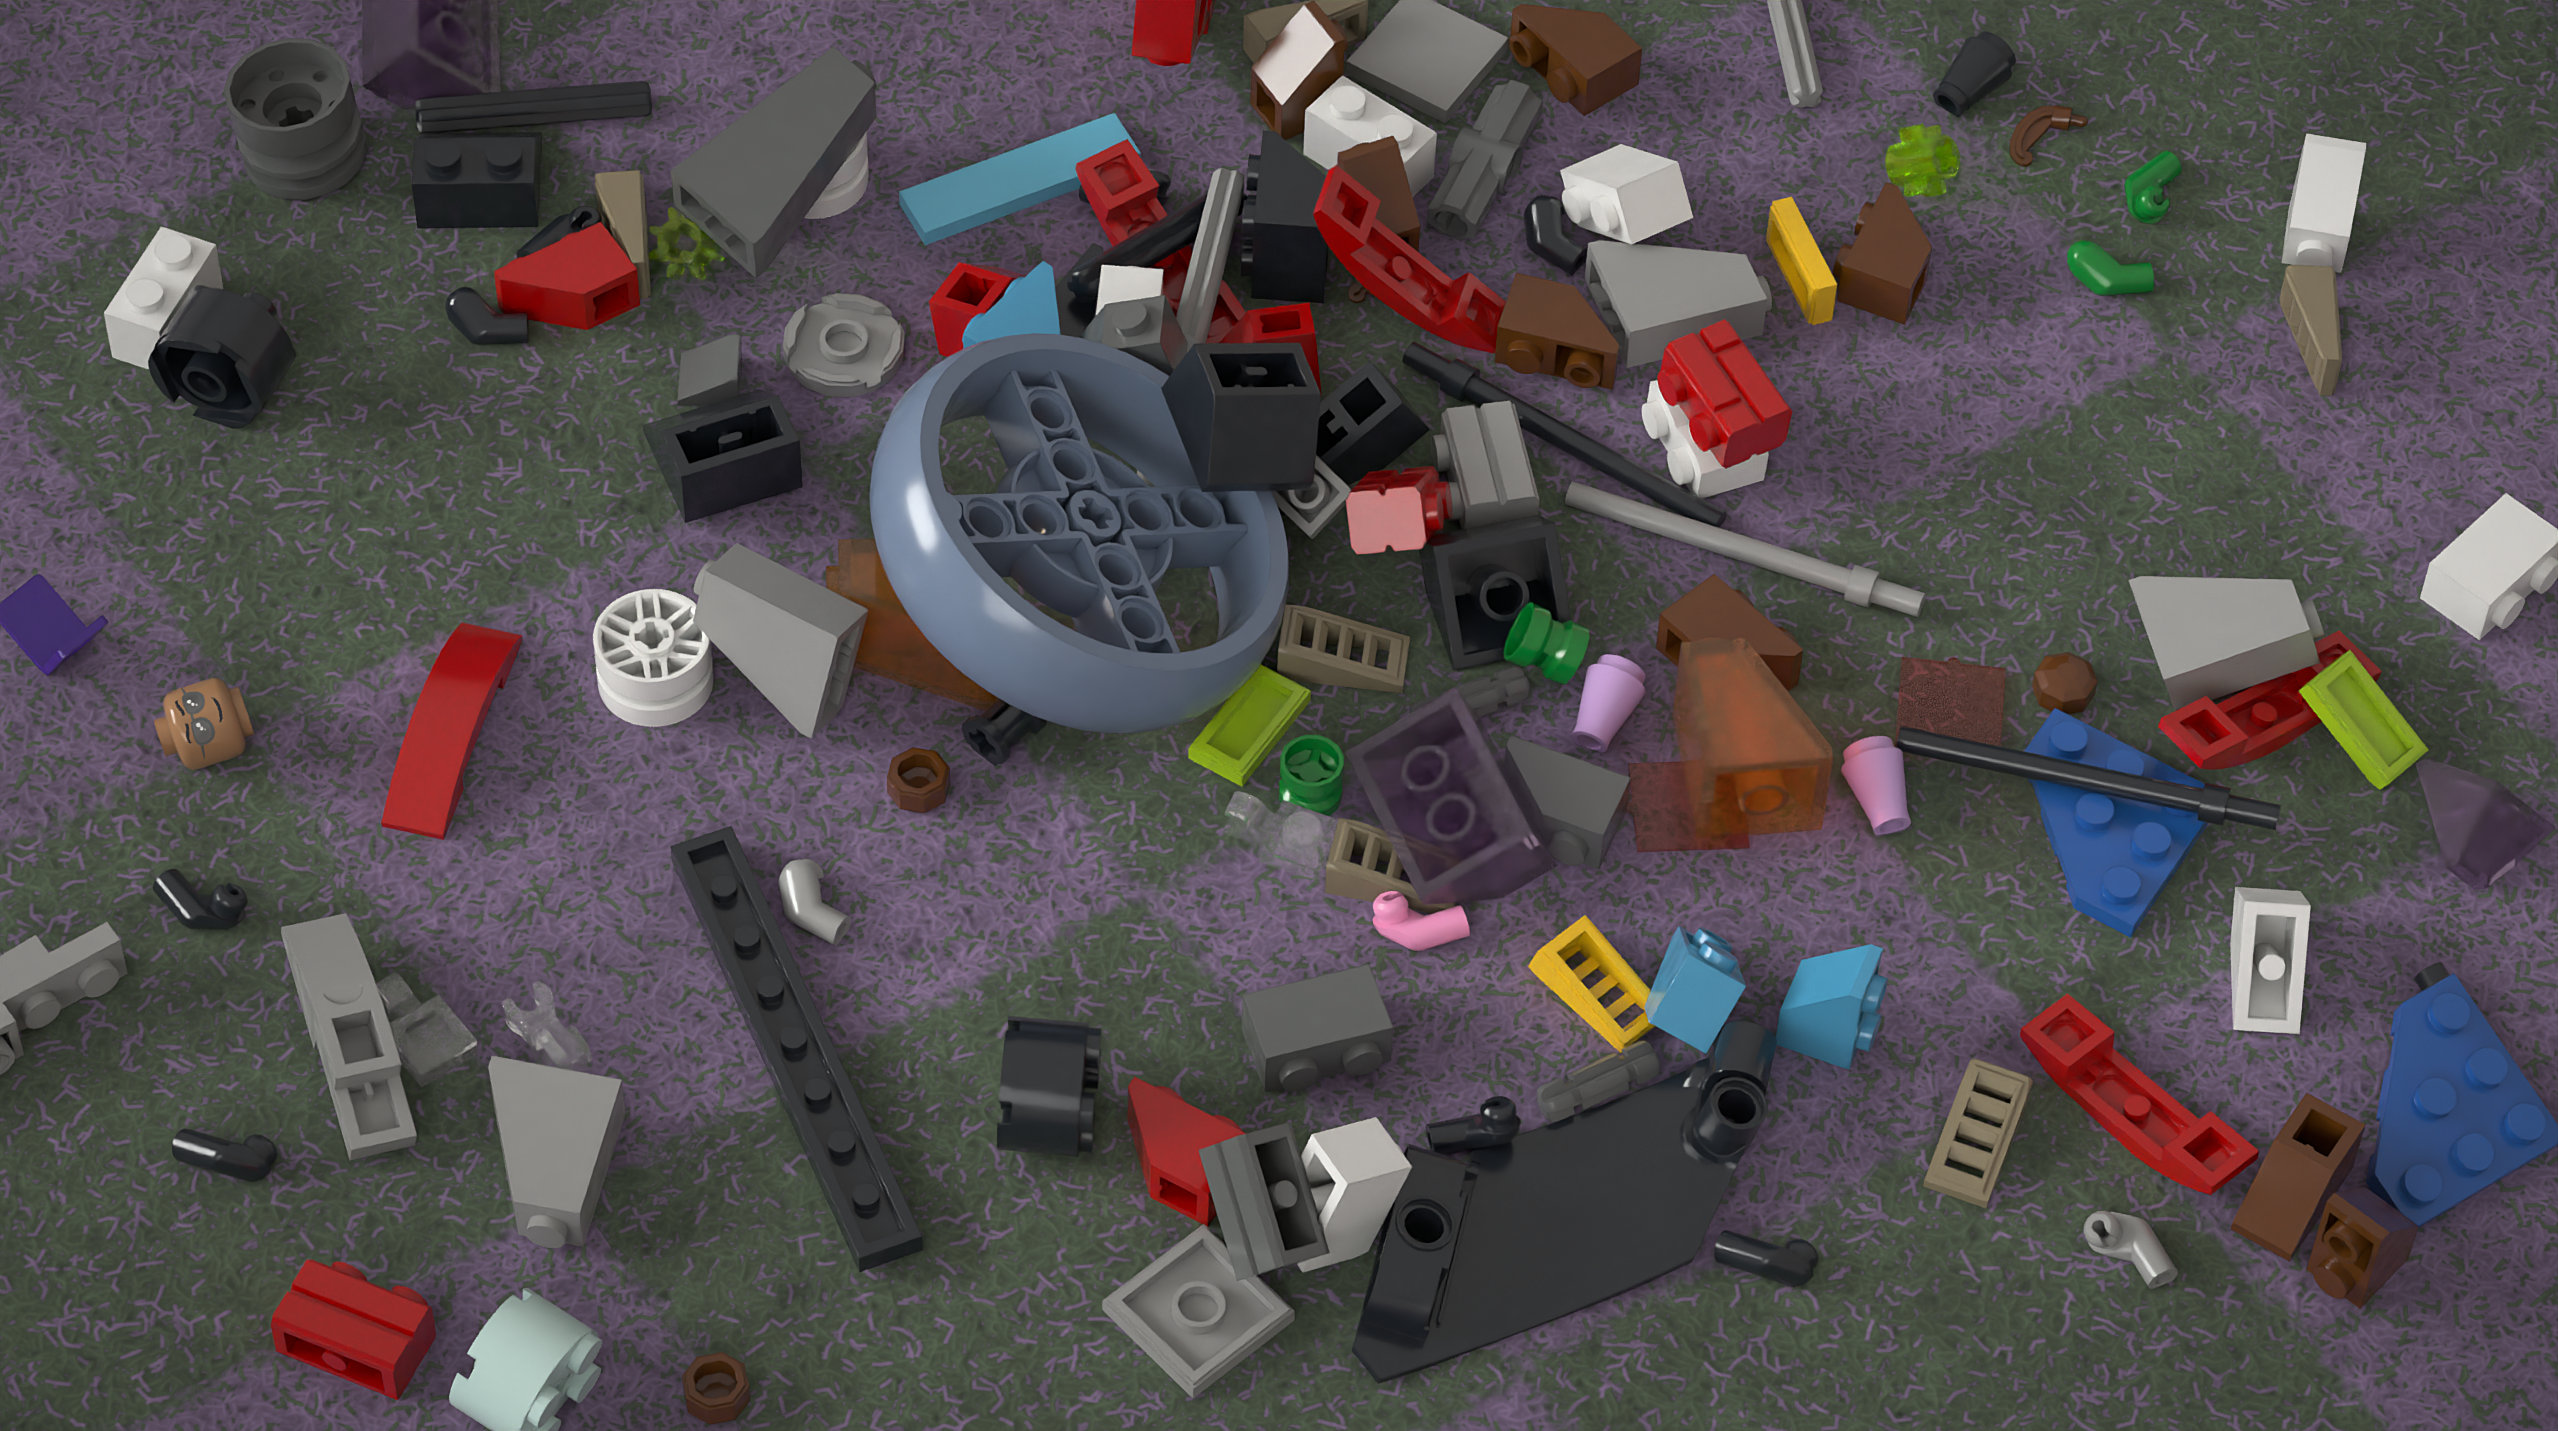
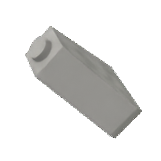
(1669, 292)
(2224, 632)
(781, 633)
(555, 1145)

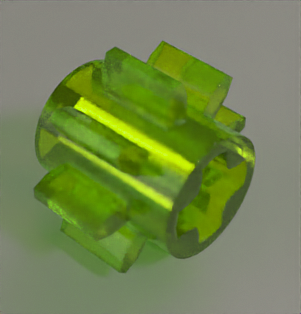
(1922, 160)
(681, 259)

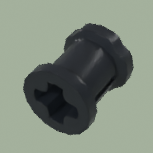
(999, 730)

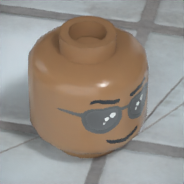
(204, 724)

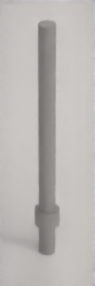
(1859, 585)

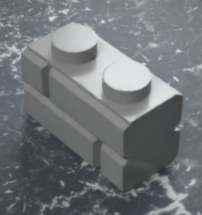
(1485, 464)

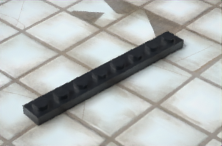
(796, 1050)

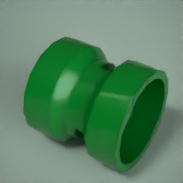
(1546, 643)
(1312, 773)

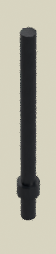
(1464, 381)
(2212, 804)

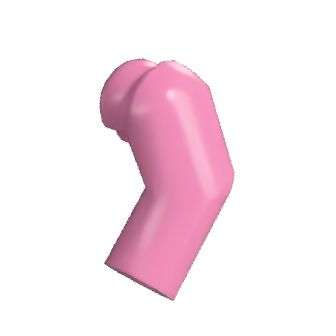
(1413, 929)

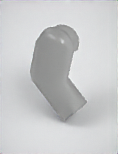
(804, 905)
(2132, 1241)

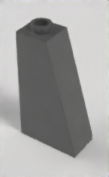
(776, 160)

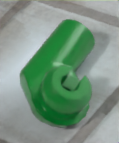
(2146, 185)
(2104, 274)

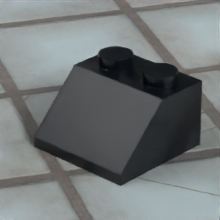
(477, 179)
(1485, 578)

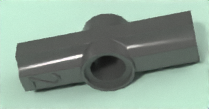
(1484, 160)

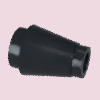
(1975, 72)

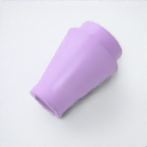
(1607, 700)
(1878, 781)

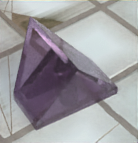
(2479, 823)

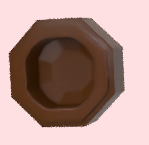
(2064, 683)
(918, 780)
(716, 1388)

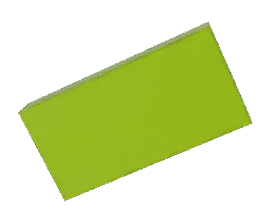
(2363, 720)
(1249, 725)

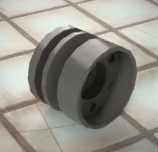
(295, 118)

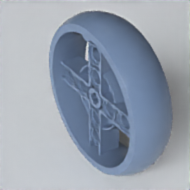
(1073, 536)

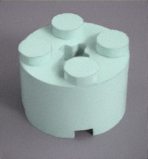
(527, 1366)

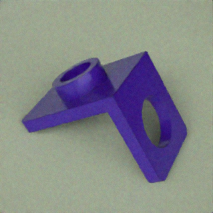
(45, 624)

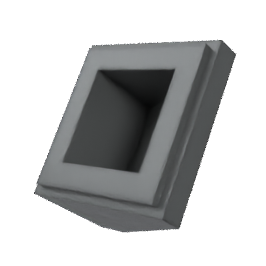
(711, 372)

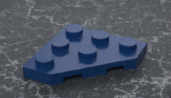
(2108, 846)
(2451, 1108)

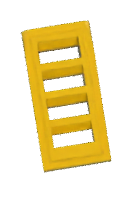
(1552, 970)

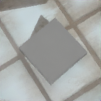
(1427, 56)
(1196, 1313)

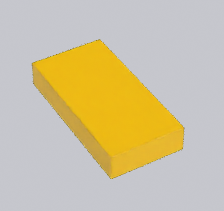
(1801, 261)

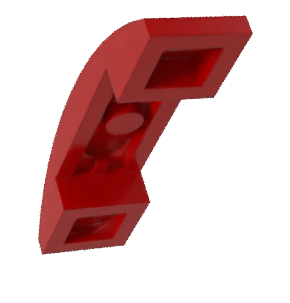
(1126, 203)
(1397, 274)
(2256, 718)
(446, 727)
(2136, 1111)

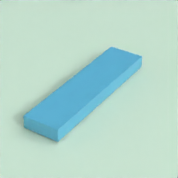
(1007, 181)

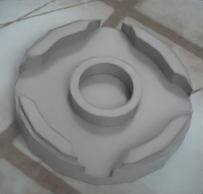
(844, 362)

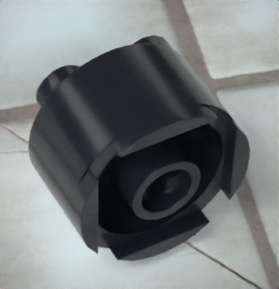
(222, 355)
(1045, 1084)

